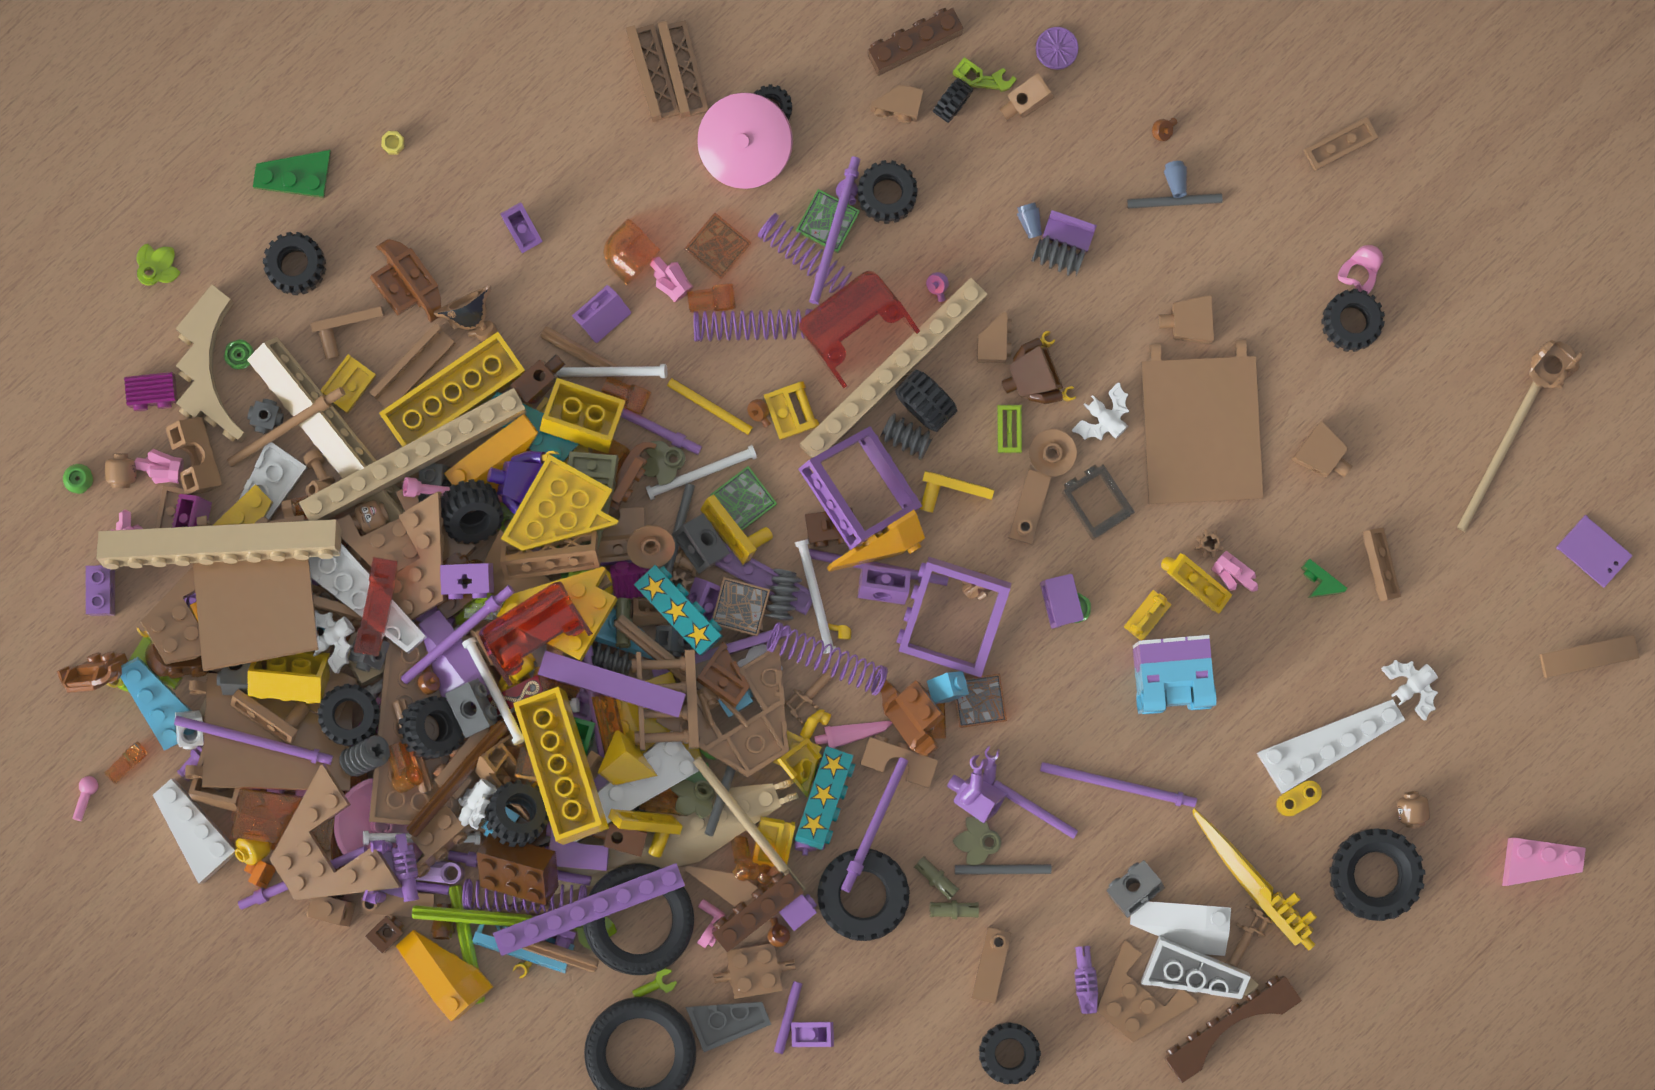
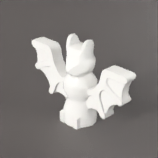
(1108, 419)
(334, 634)
(1417, 682)
(475, 802)

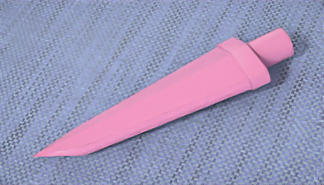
(845, 734)

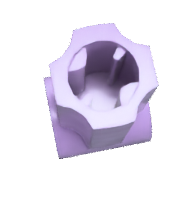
(439, 872)

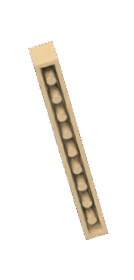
(894, 369)
(324, 428)
(413, 457)
(219, 544)

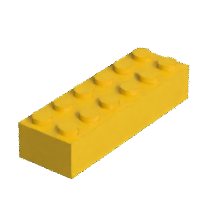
(454, 390)
(560, 766)

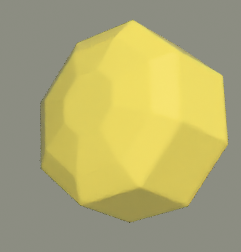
(393, 142)

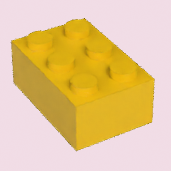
(582, 415)
(290, 677)

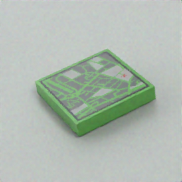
(819, 218)
(745, 498)

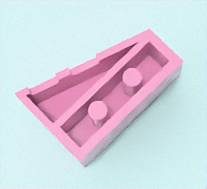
(1540, 860)

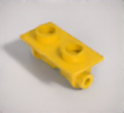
(1147, 615)

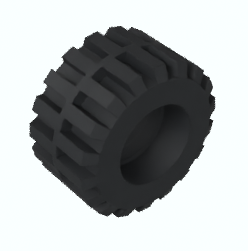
(895, 173)
(286, 245)
(1370, 310)
(926, 400)
(473, 525)
(334, 699)
(414, 728)
(506, 828)
(1025, 1038)

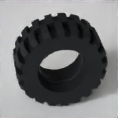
(871, 927)

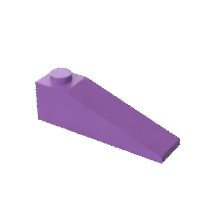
(455, 665)

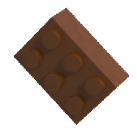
(518, 871)

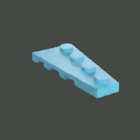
(154, 700)

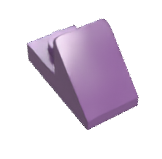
(521, 227)
(812, 1034)

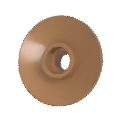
(1052, 440)
(649, 555)

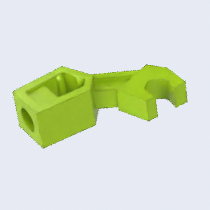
(989, 82)

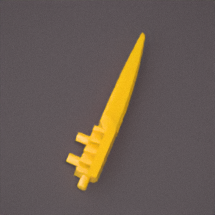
(1262, 892)

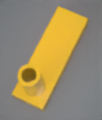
(935, 481)
(738, 542)
(1197, 581)
(661, 824)

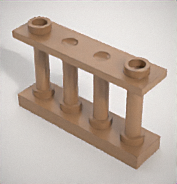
(689, 711)

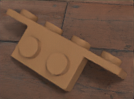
(439, 837)

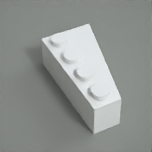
(196, 834)
(1189, 970)

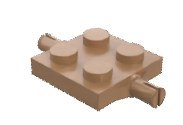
(754, 971)

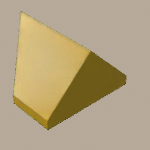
(624, 762)
(801, 764)

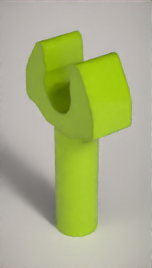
(655, 984)

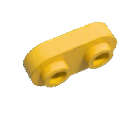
(1299, 798)

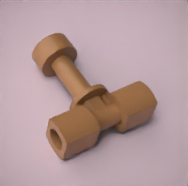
(314, 460)

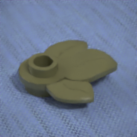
(659, 464)
(691, 799)
(974, 841)

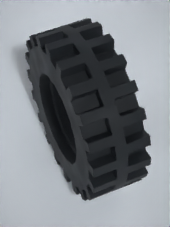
(1409, 874)

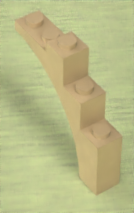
(201, 329)

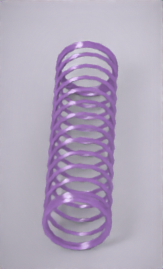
(763, 233)
(697, 337)
(881, 672)
(468, 890)

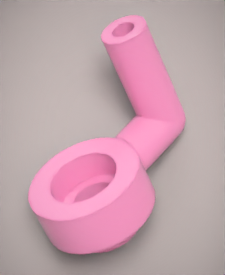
(707, 937)

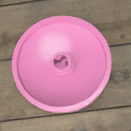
(745, 140)
(355, 819)

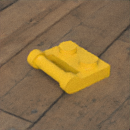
(783, 413)

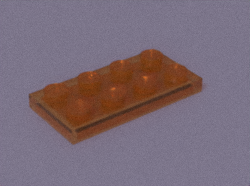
(267, 815)

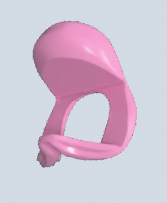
(1368, 257)

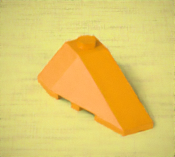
(493, 453)
(894, 540)
(446, 977)

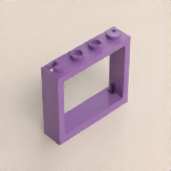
(834, 502)
(963, 574)

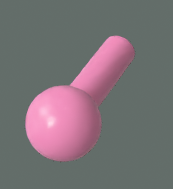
(87, 786)

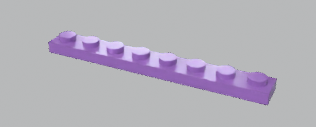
(588, 909)

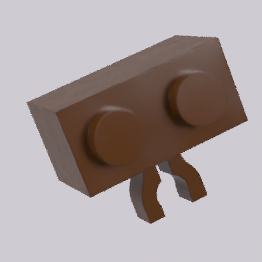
(822, 530)

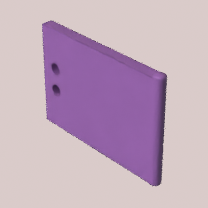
(1594, 551)

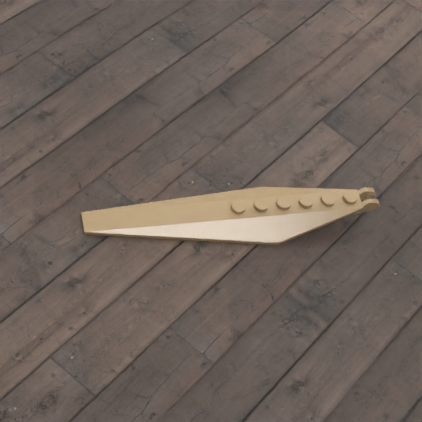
(692, 843)

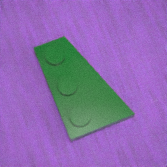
(295, 175)

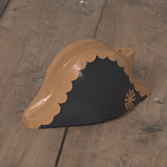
(466, 311)

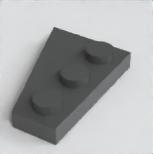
(726, 1022)

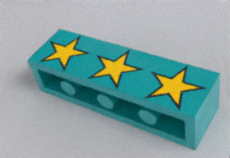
(679, 610)
(824, 797)

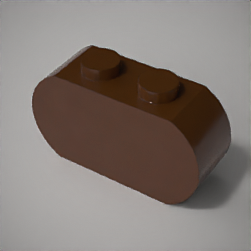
(173, 670)

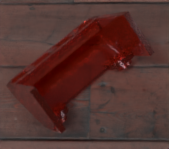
(848, 312)
(530, 627)

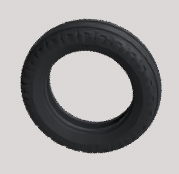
(648, 962)
(636, 1008)

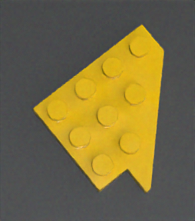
(558, 507)
(591, 601)

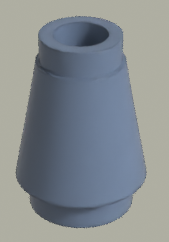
(1177, 178)
(1030, 219)

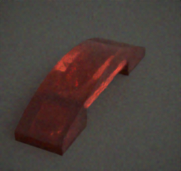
(377, 607)

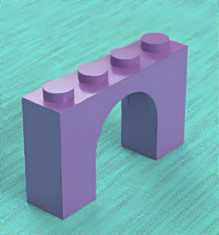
(580, 855)

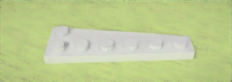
(275, 475)
(350, 584)
(1314, 751)
(671, 764)

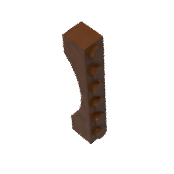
(1190, 1057)

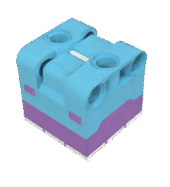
(1174, 674)

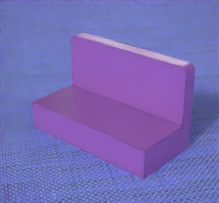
(1069, 230)
(602, 313)
(1061, 600)

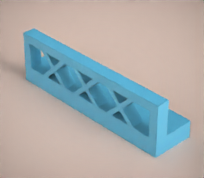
(489, 942)

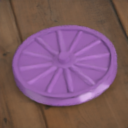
(1057, 48)

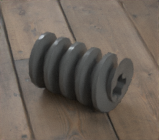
(1058, 255)
(906, 436)
(783, 595)
(611, 662)
(365, 756)

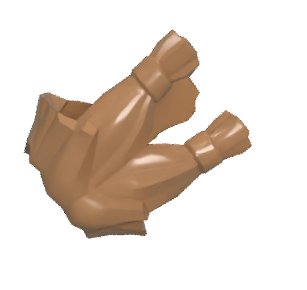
(1567, 356)

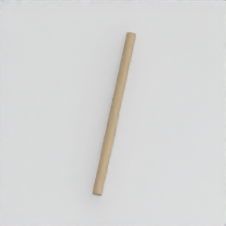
(1498, 457)
(742, 816)

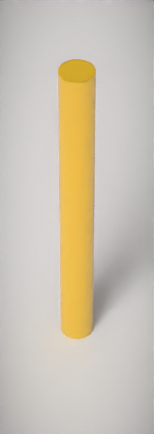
(709, 406)

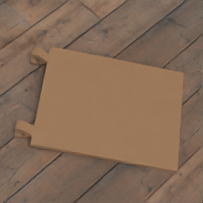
(1202, 428)
(254, 608)
(248, 766)

